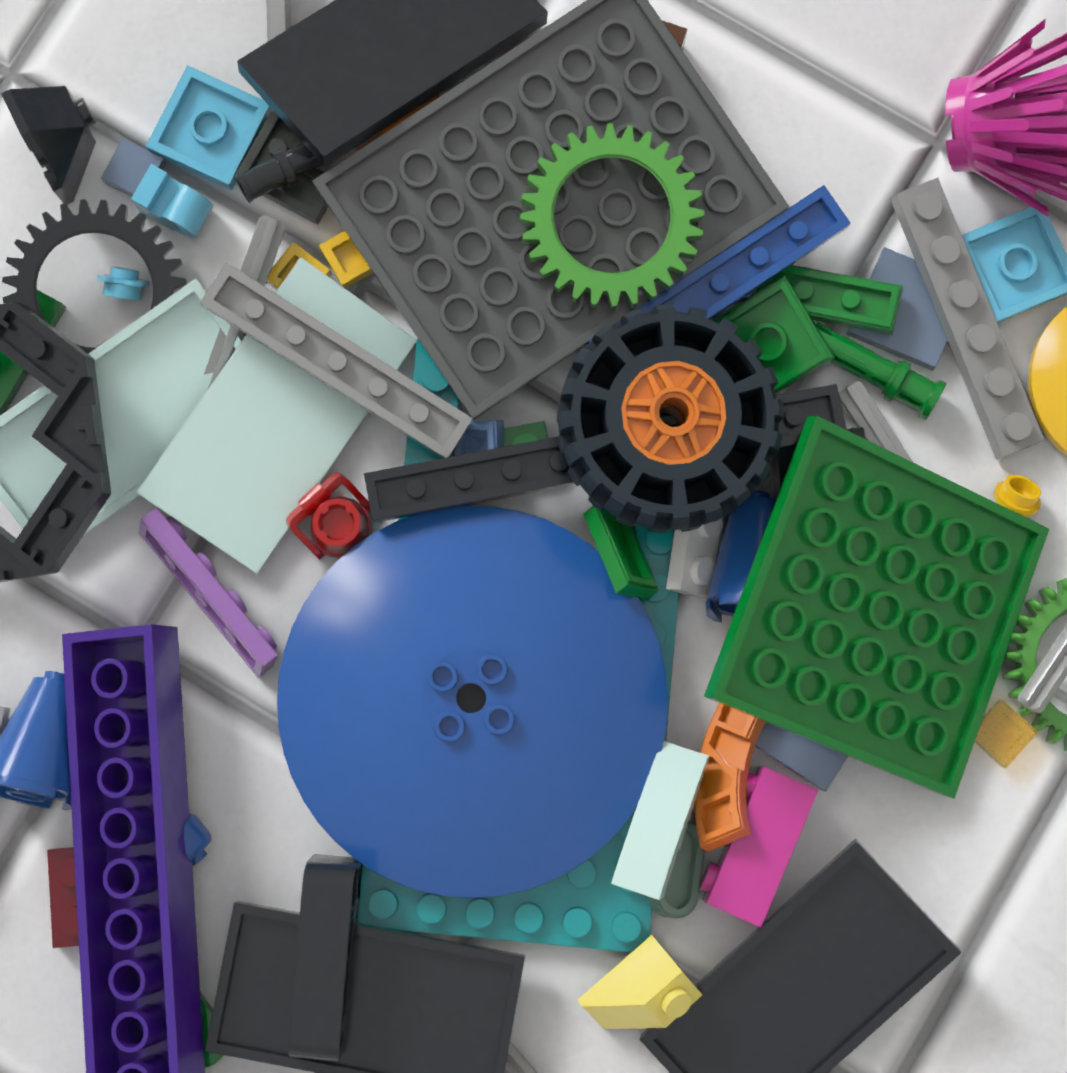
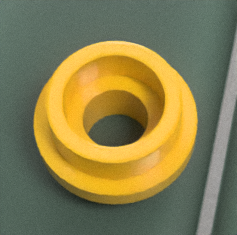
(1018, 495)

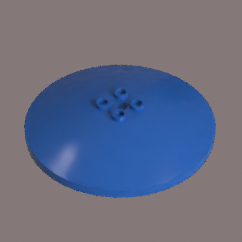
(491, 793)

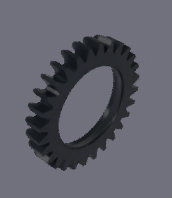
(83, 223)

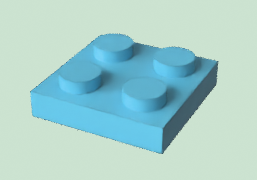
(208, 127)
(1018, 262)

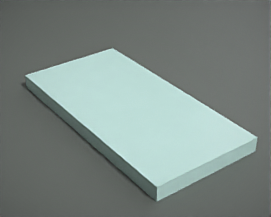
(146, 389)
(267, 428)

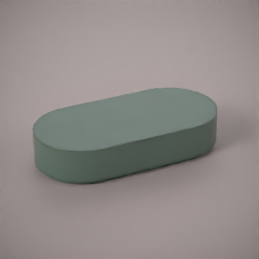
(684, 882)

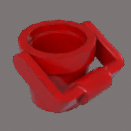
(336, 522)

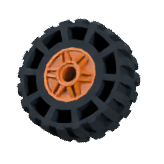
(678, 368)

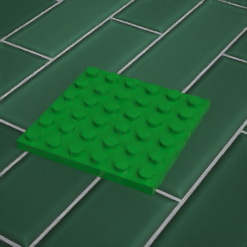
(877, 609)

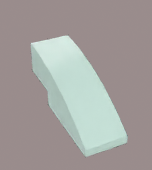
(660, 821)

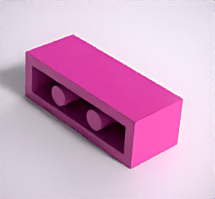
(754, 865)

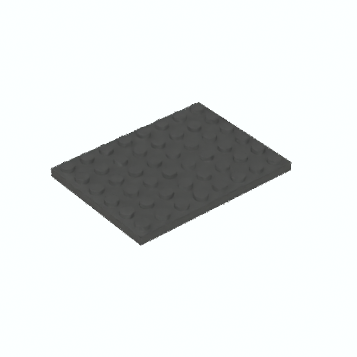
(444, 188)

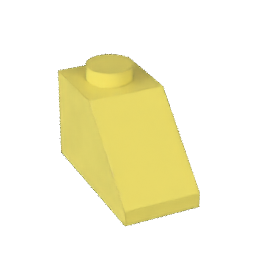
(641, 991)

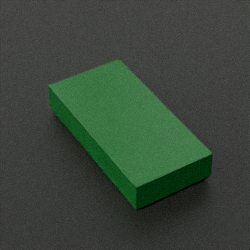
(621, 555)

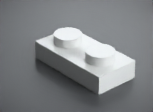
(694, 560)

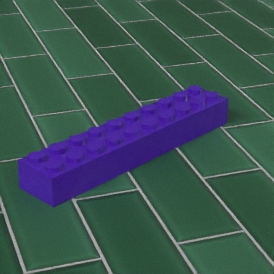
(131, 851)

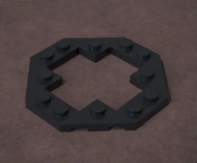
(68, 430)

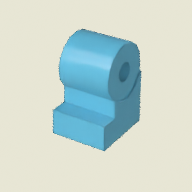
(171, 202)

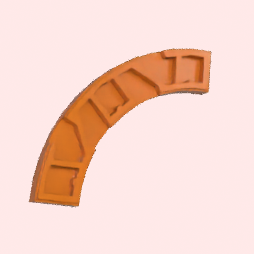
(722, 793)

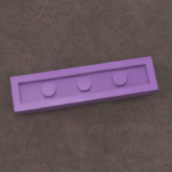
(197, 578)

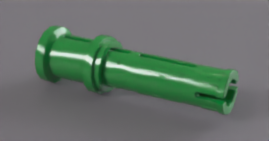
(894, 379)

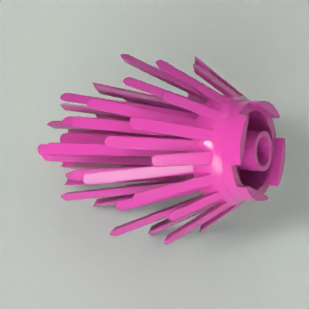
(1013, 124)

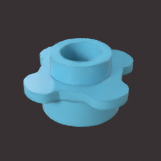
(123, 283)

